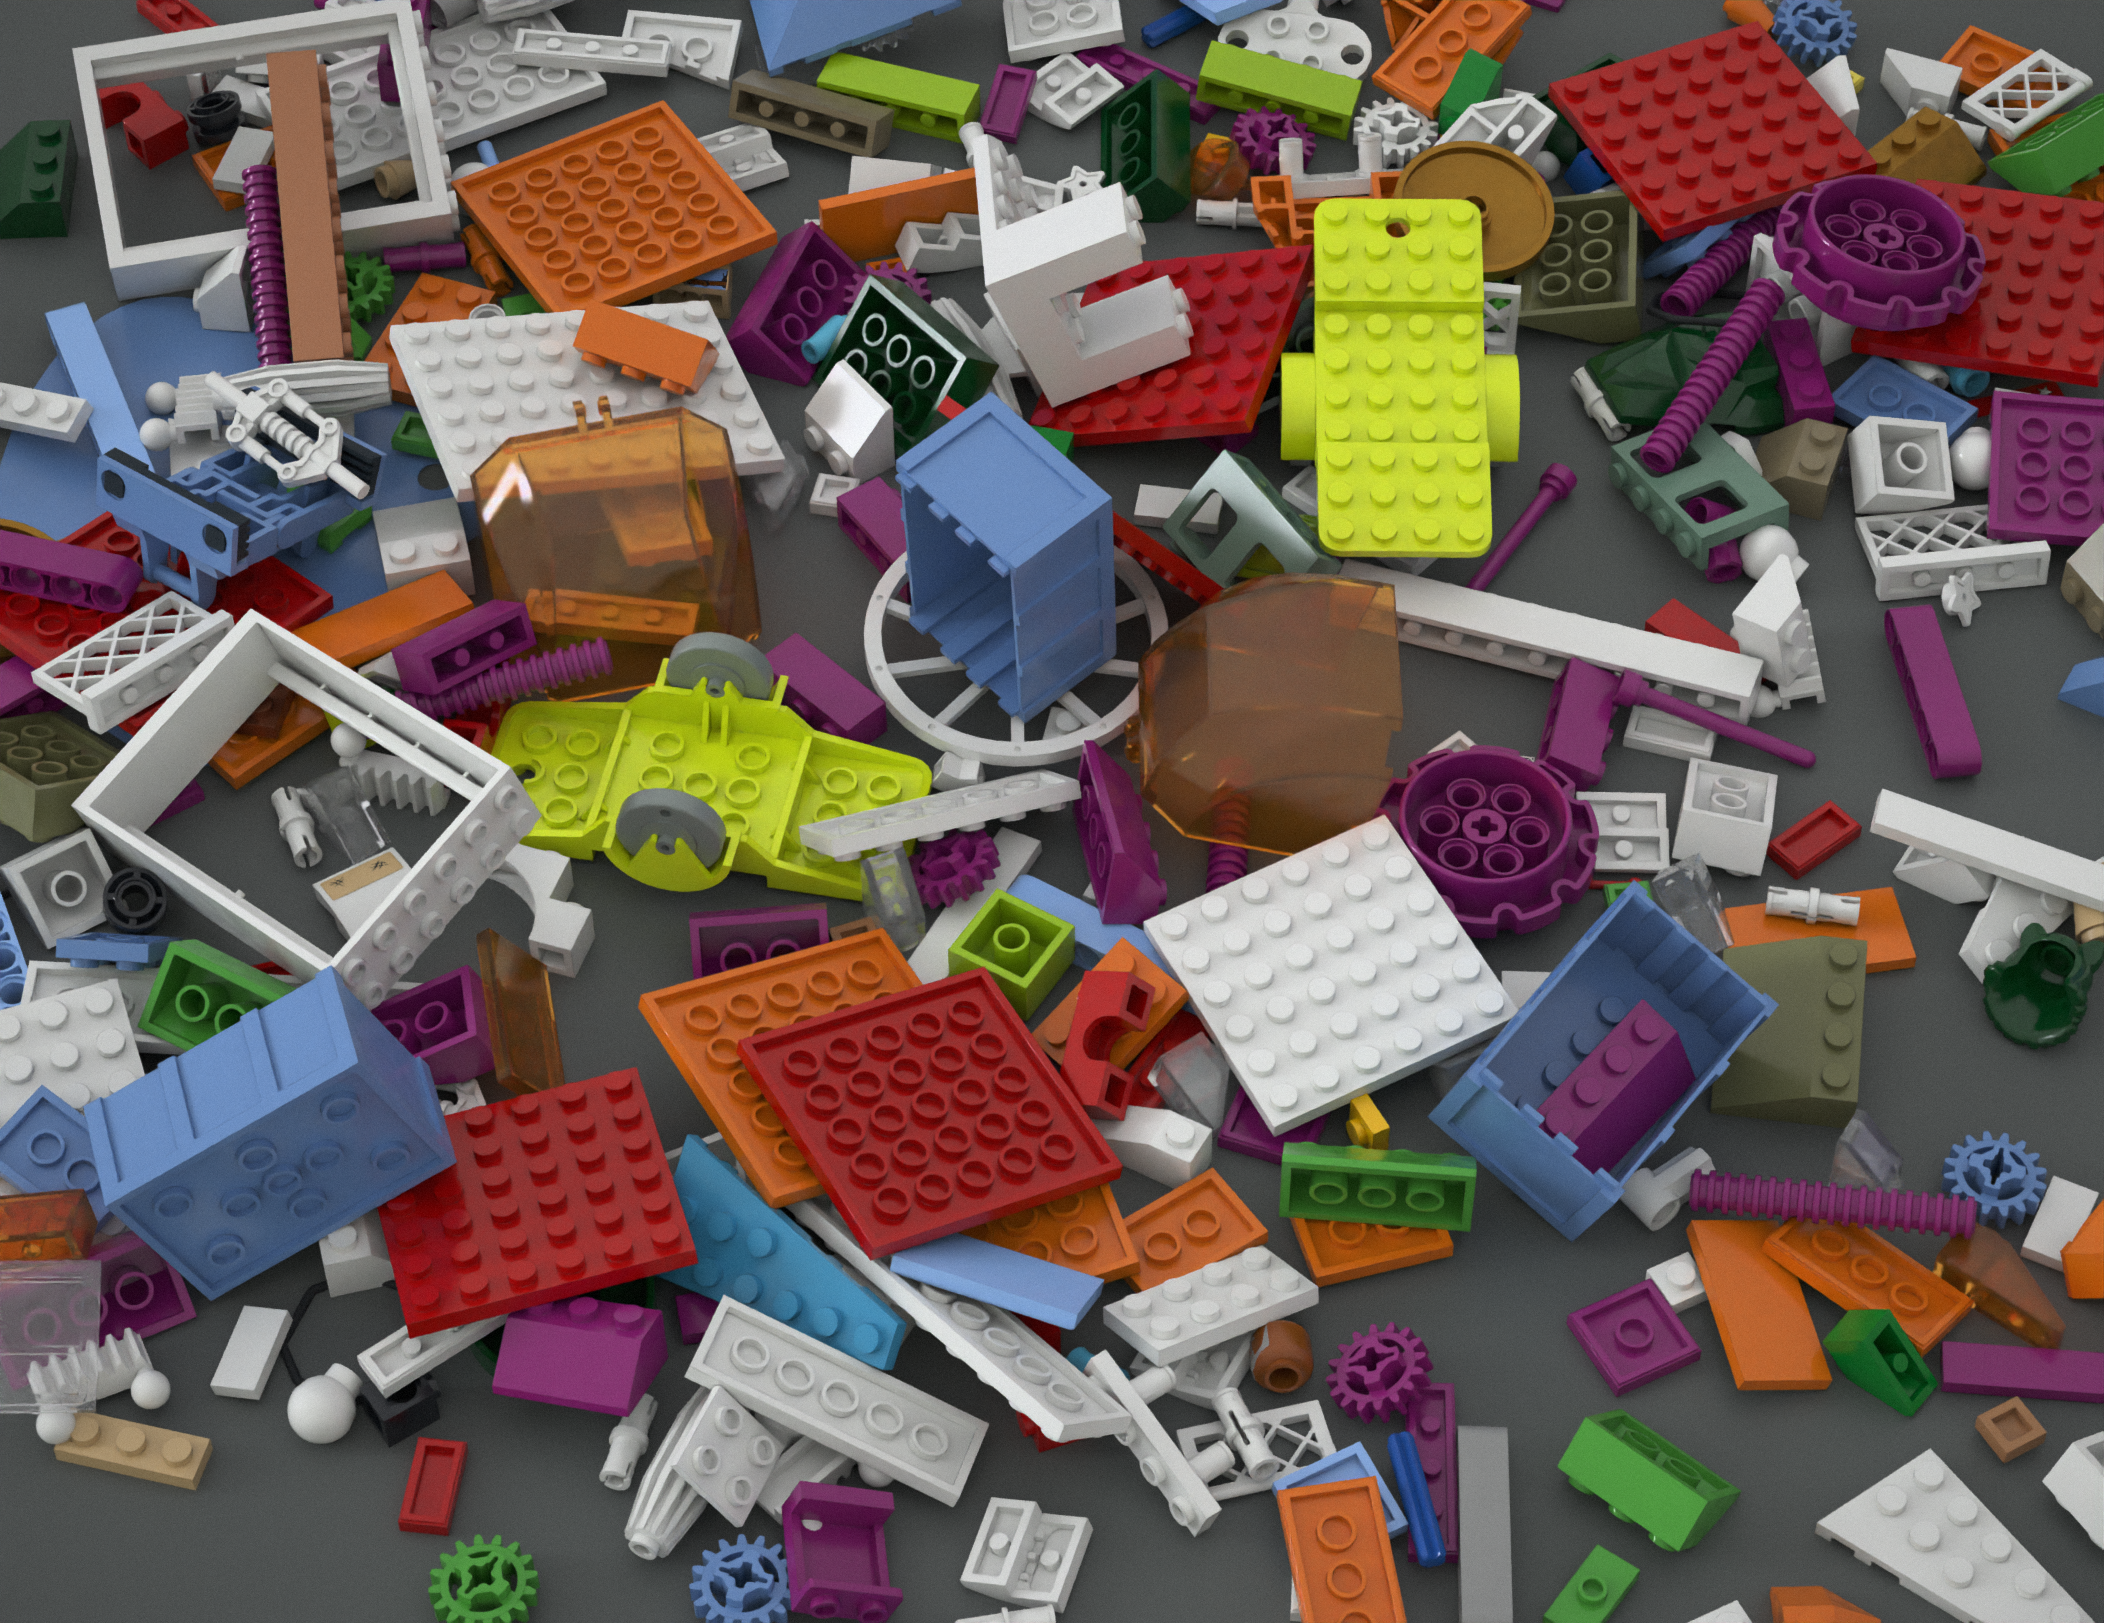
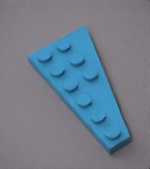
(773, 1265)

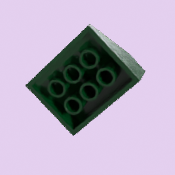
(909, 358)

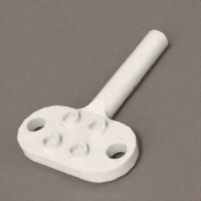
(1303, 38)

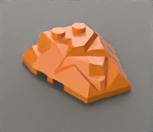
(1292, 220)

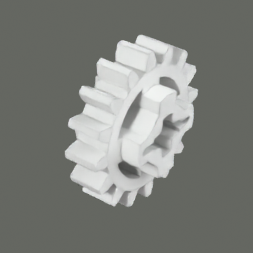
(1402, 129)

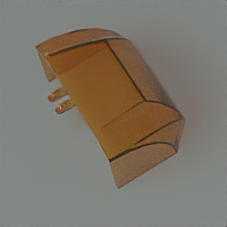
(620, 537)
(1271, 712)

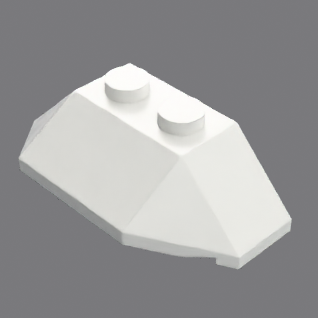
(1510, 123)

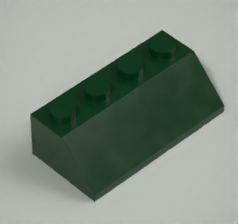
(1149, 146)

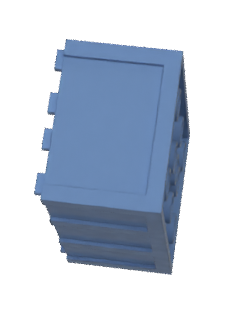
(1008, 556)
(1619, 961)
(268, 1136)

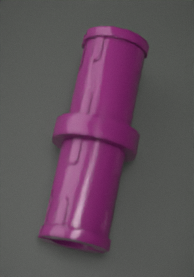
(425, 257)

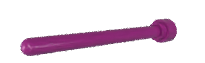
(1554, 485)
(1634, 691)

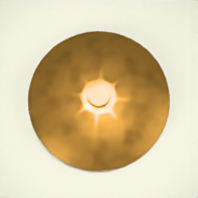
(1503, 186)

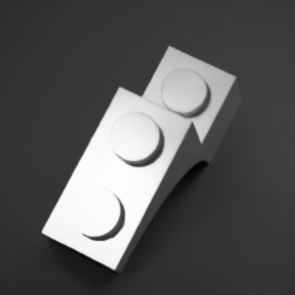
(560, 928)

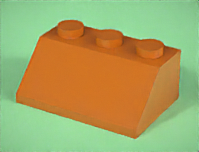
(644, 348)

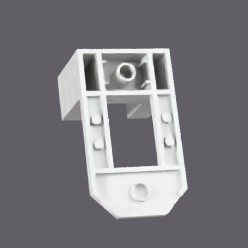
(1042, 256)

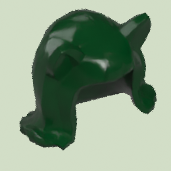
(2041, 987)

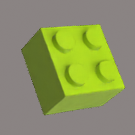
(1019, 948)

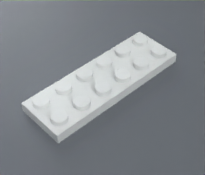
(933, 814)
(838, 1401)

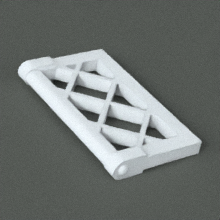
(2022, 72)
(1273, 1421)

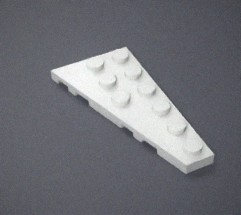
(1948, 1548)

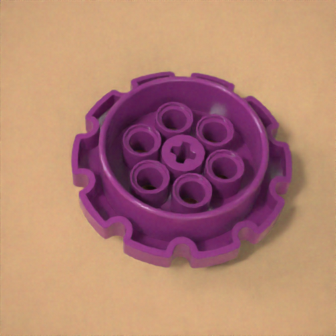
(1878, 253)
(1495, 836)

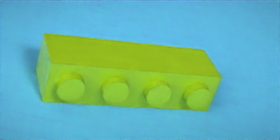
(1249, 79)
(920, 99)

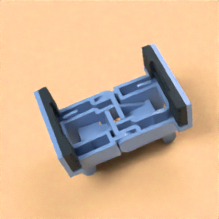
(228, 509)

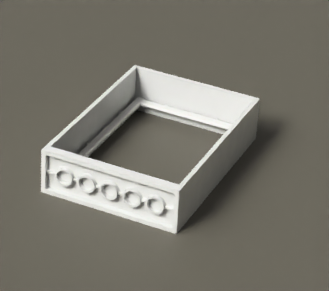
(183, 262)
(212, 708)

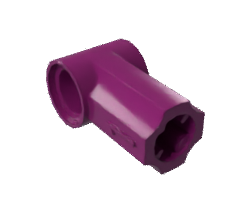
(1723, 559)

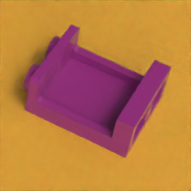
(844, 1562)

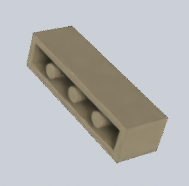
(811, 113)

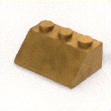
(1928, 149)

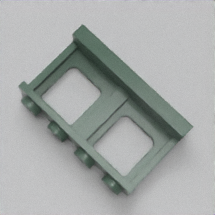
(1714, 467)
(1261, 520)

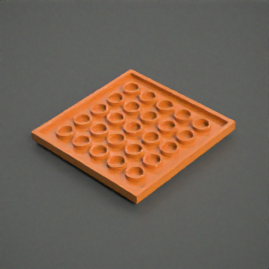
(614, 212)
(709, 1015)

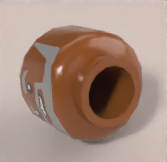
(1281, 1356)

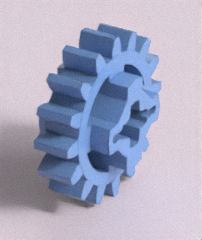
(1814, 29)
(2018, 1180)
(742, 1584)

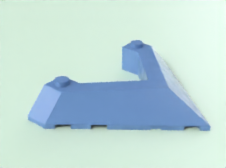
(819, 28)

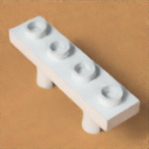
(1332, 184)
(1159, 1458)

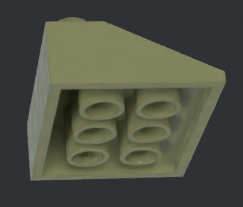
(1589, 272)
(44, 770)
(1808, 1052)

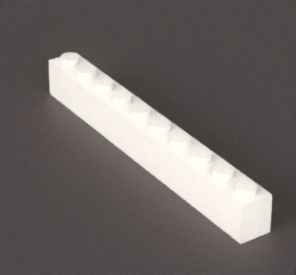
(1545, 640)

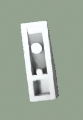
(1159, 1144)

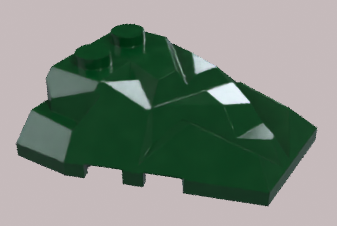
(1650, 370)

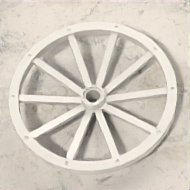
(993, 752)

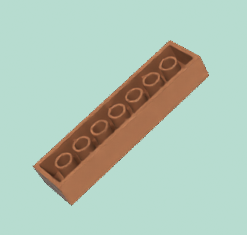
(309, 207)

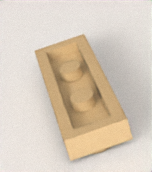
(136, 1450)

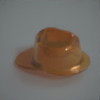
(1218, 169)

